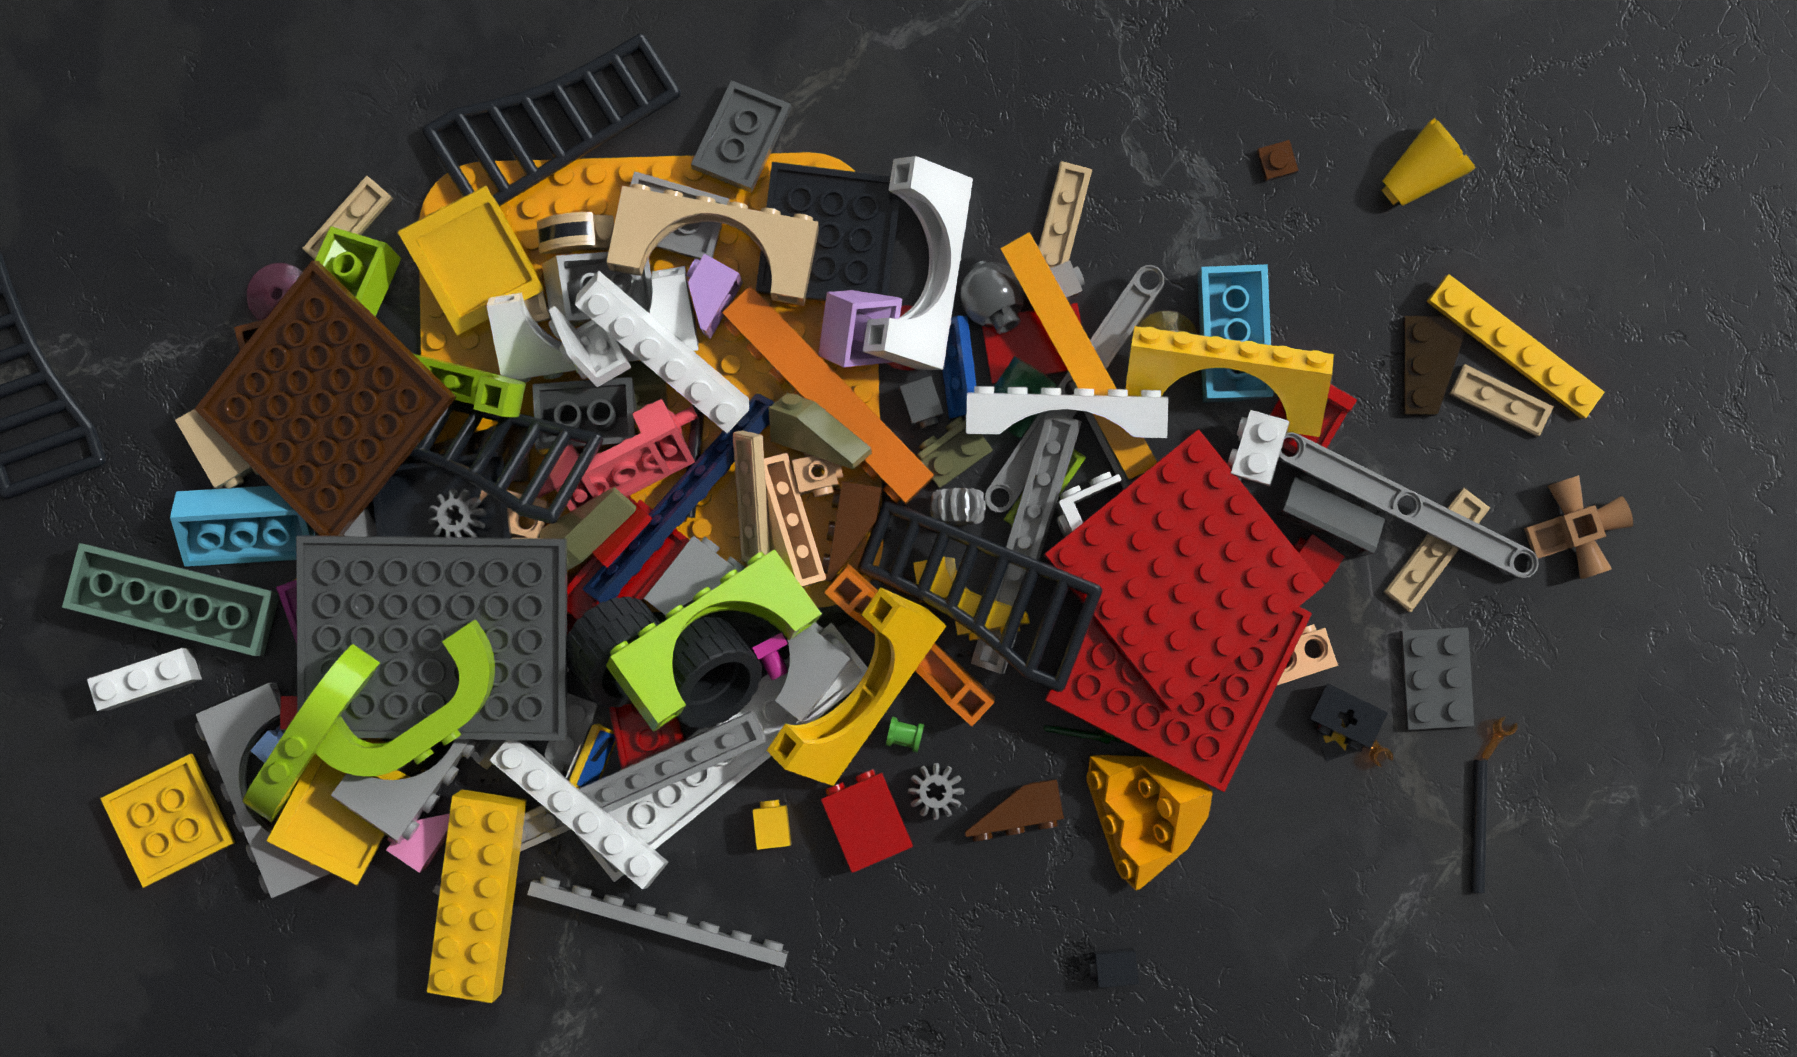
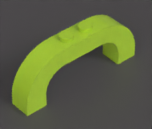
(483, 389)
(476, 677)
(307, 732)

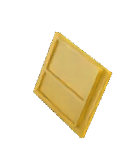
(470, 256)
(323, 829)

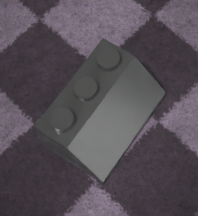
(589, 408)
(1331, 515)

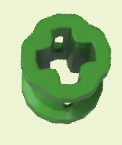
(904, 734)

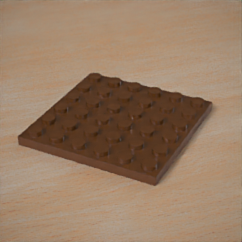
(324, 402)

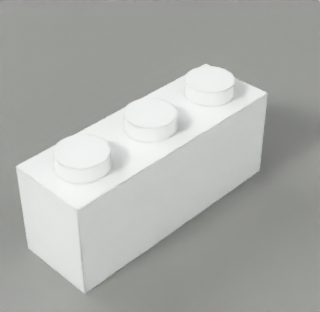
(144, 679)

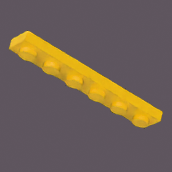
(1515, 346)

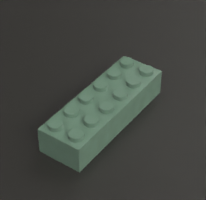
(171, 600)

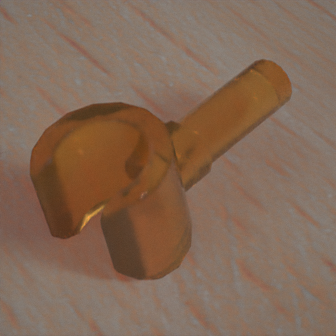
(1498, 736)
(1376, 749)

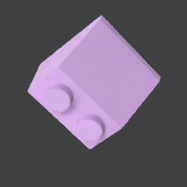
(712, 291)
(846, 325)

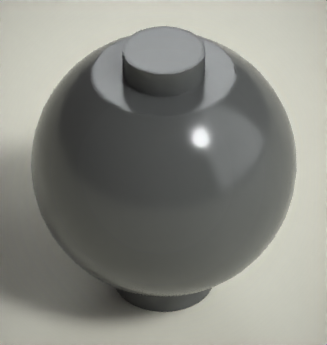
(992, 296)

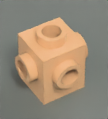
(818, 485)

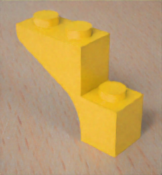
(969, 600)

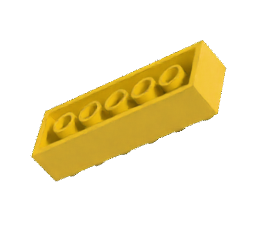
(476, 896)

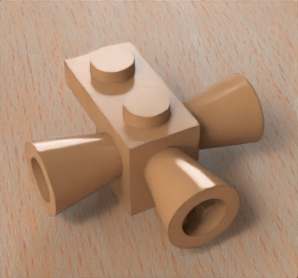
(1578, 527)

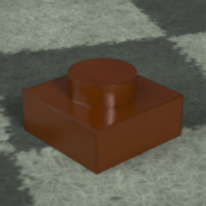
(1277, 160)

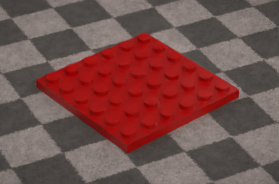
(1186, 570)
(1205, 731)

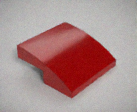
(622, 536)

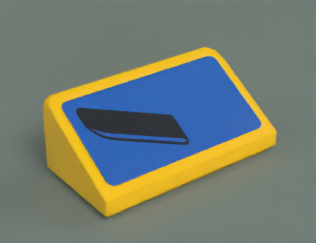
(593, 756)

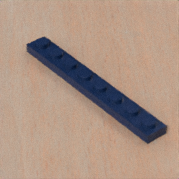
(677, 504)

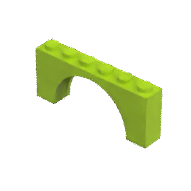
(760, 589)

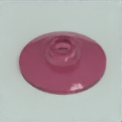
(264, 282)

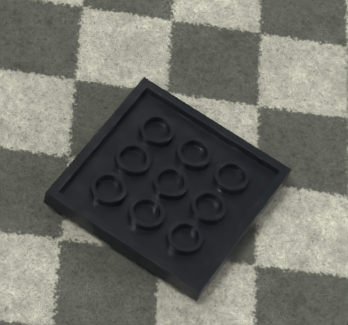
(854, 222)

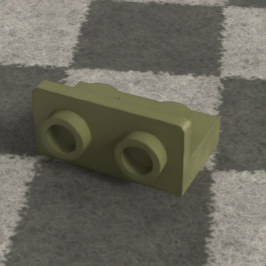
(952, 452)

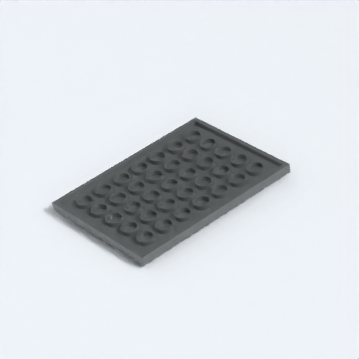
(411, 594)

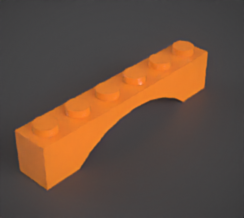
(937, 668)

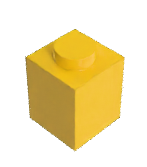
(771, 825)

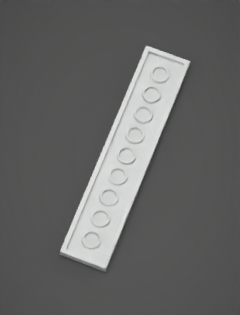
(671, 808)

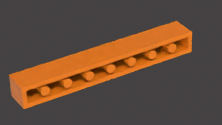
(813, 379)

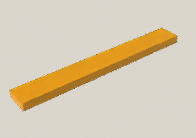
(1073, 346)

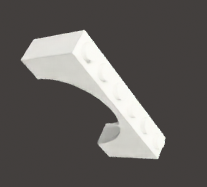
(941, 204)
(529, 351)

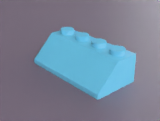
(1234, 308)
(235, 526)

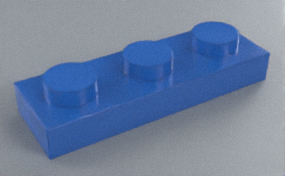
(958, 367)

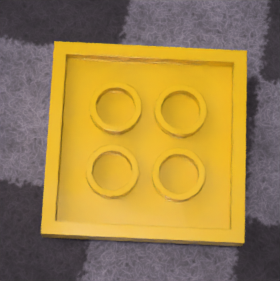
(167, 820)

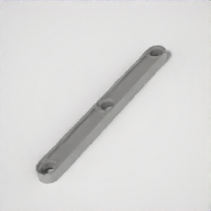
(1107, 342)
(1426, 514)

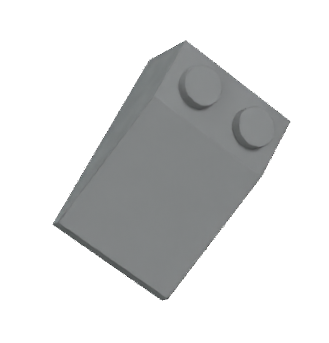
(570, 273)

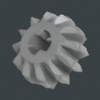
(958, 506)
(466, 507)
(932, 801)

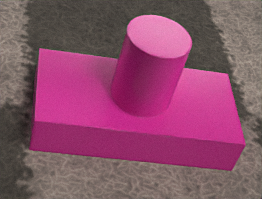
(770, 656)

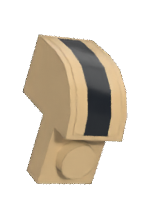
(574, 232)

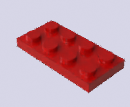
(638, 586)

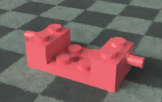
(648, 456)

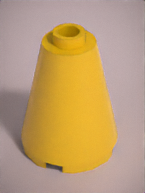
(1426, 165)

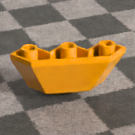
(1146, 812)

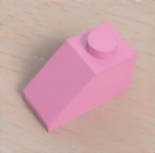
(424, 844)

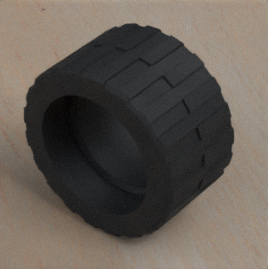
(595, 637)
(713, 672)

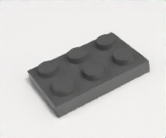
(741, 136)
(1437, 678)

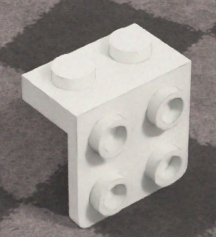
(589, 348)
(1259, 447)
(1069, 515)

